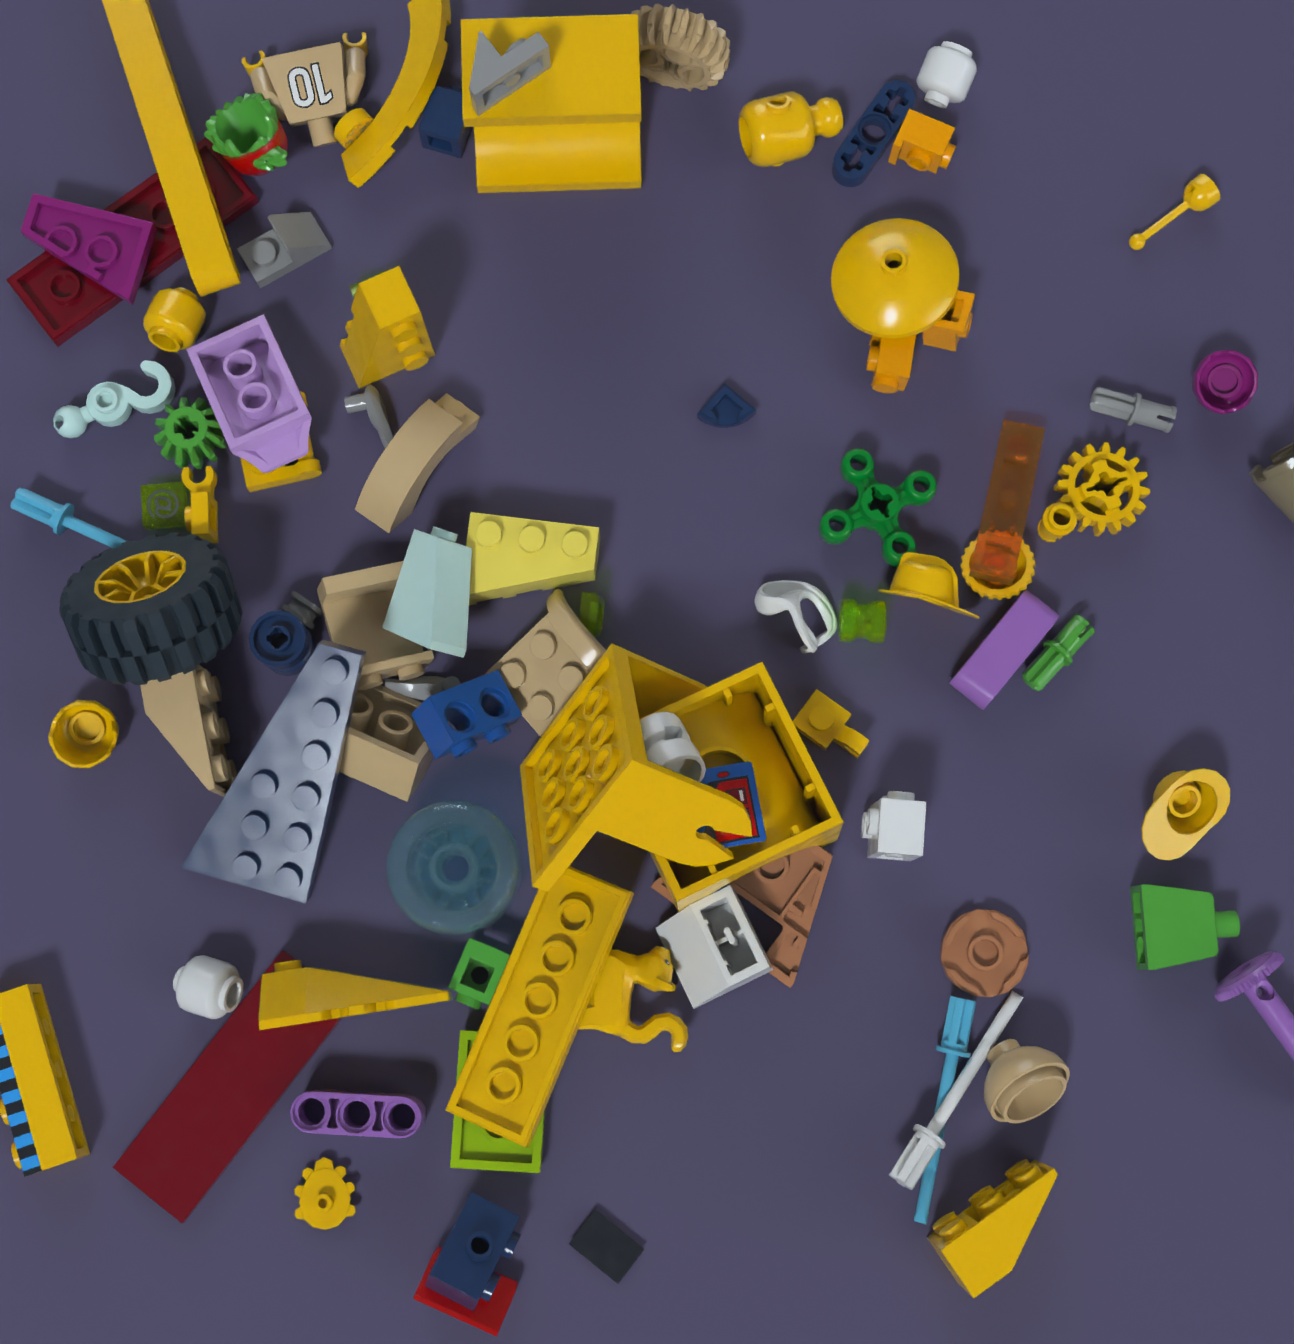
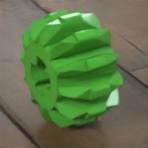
(177, 426)

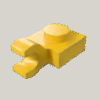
(202, 515)
(825, 722)

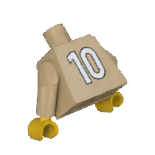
(312, 84)

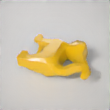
(612, 996)

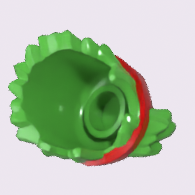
(248, 135)

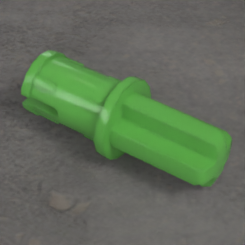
(1057, 652)

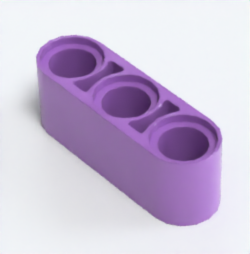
(1004, 649)
(337, 1119)

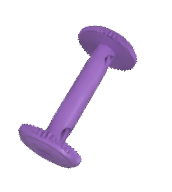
(1269, 1005)

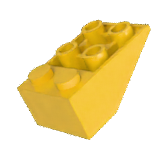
(990, 1234)

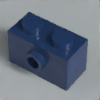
(472, 1252)

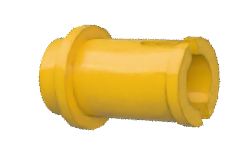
(1056, 522)

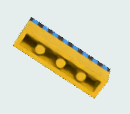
(36, 1085)

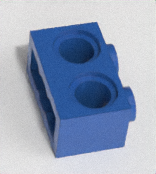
(464, 709)

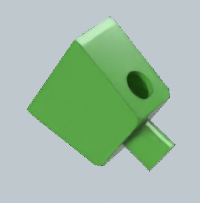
(1177, 925)

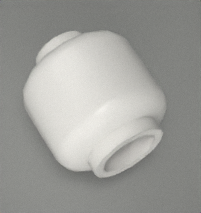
(946, 74)
(208, 987)

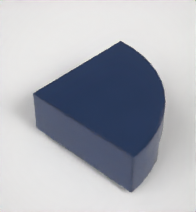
(726, 409)

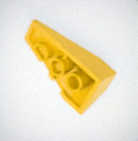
(316, 994)

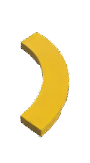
(410, 93)

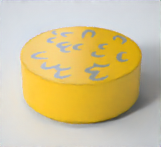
(352, 126)

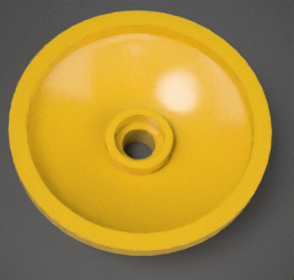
(897, 299)

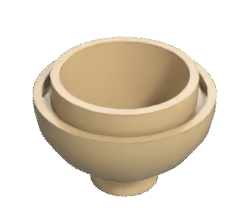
(1023, 1081)

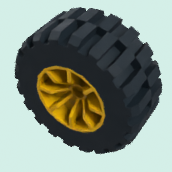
(151, 608)

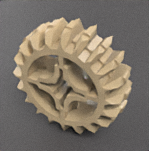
(681, 48)

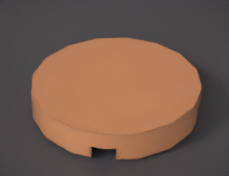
(984, 953)

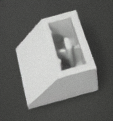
(713, 946)

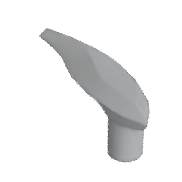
(376, 411)
(422, 686)

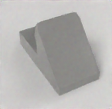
(499, 76)
(284, 248)

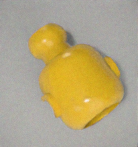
(785, 127)

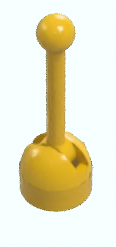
(1198, 195)

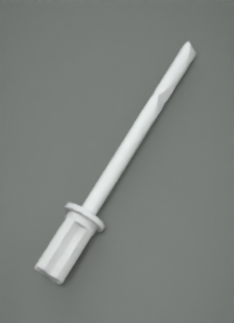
(926, 1140)

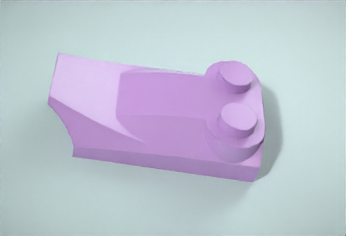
(253, 395)

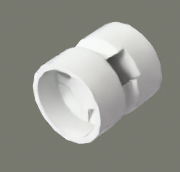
(670, 745)

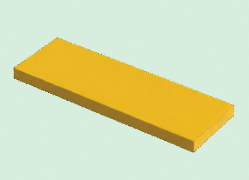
(539, 1005)

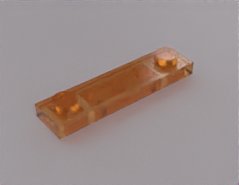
(1007, 502)

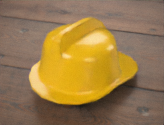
(927, 579)
(1184, 811)

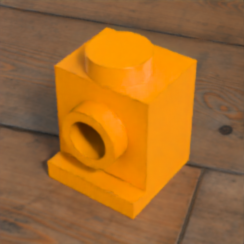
(923, 143)
(953, 325)
(890, 362)

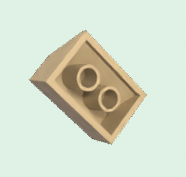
(385, 743)

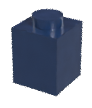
(443, 123)

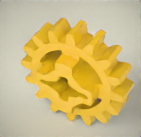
(1100, 470)

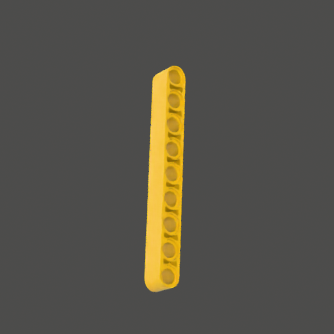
(172, 145)

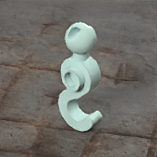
(113, 403)

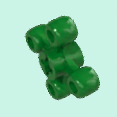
(870, 490)

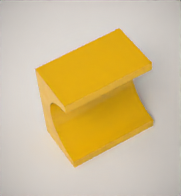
(572, 121)
(749, 723)

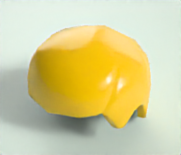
(83, 733)

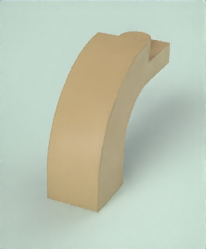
(411, 458)

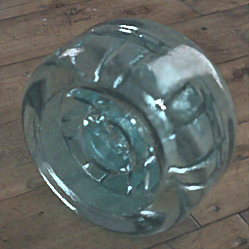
(420, 859)

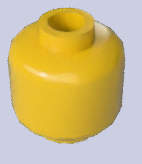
(174, 319)

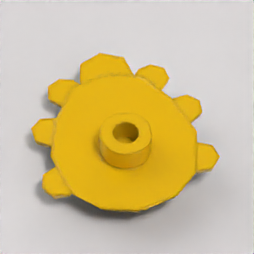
(324, 1195)

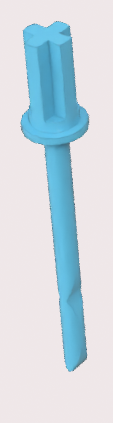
(59, 517)
(954, 1044)

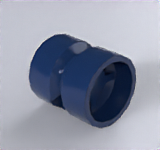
(281, 642)

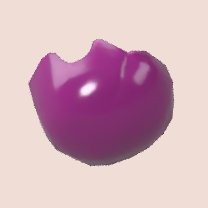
(1224, 381)

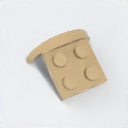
(549, 663)

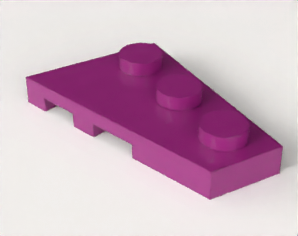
(93, 241)

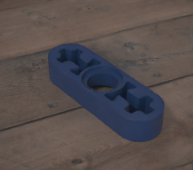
(872, 116)

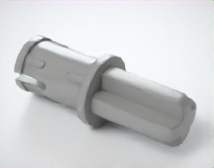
(1132, 409)

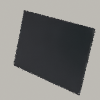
(606, 1246)

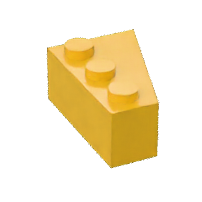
(385, 329)

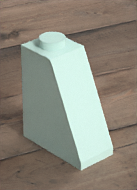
(433, 593)

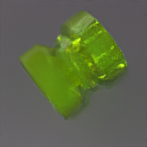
(862, 621)

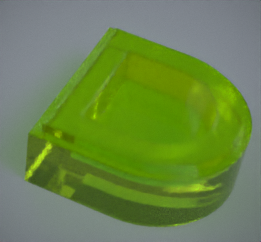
(592, 612)

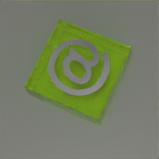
(163, 505)

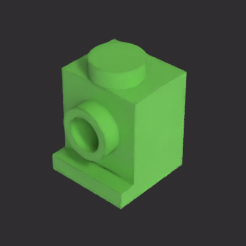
(478, 955)

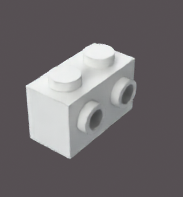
(895, 827)

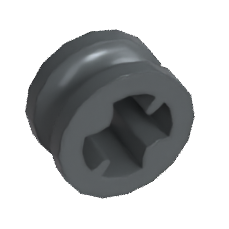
(303, 610)

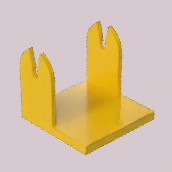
(596, 776)

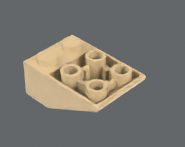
(190, 721)

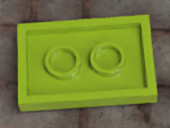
(484, 1150)

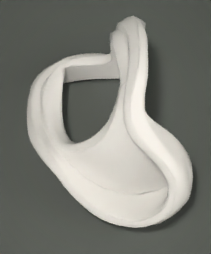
(787, 595)

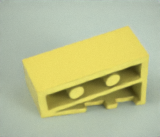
(528, 555)

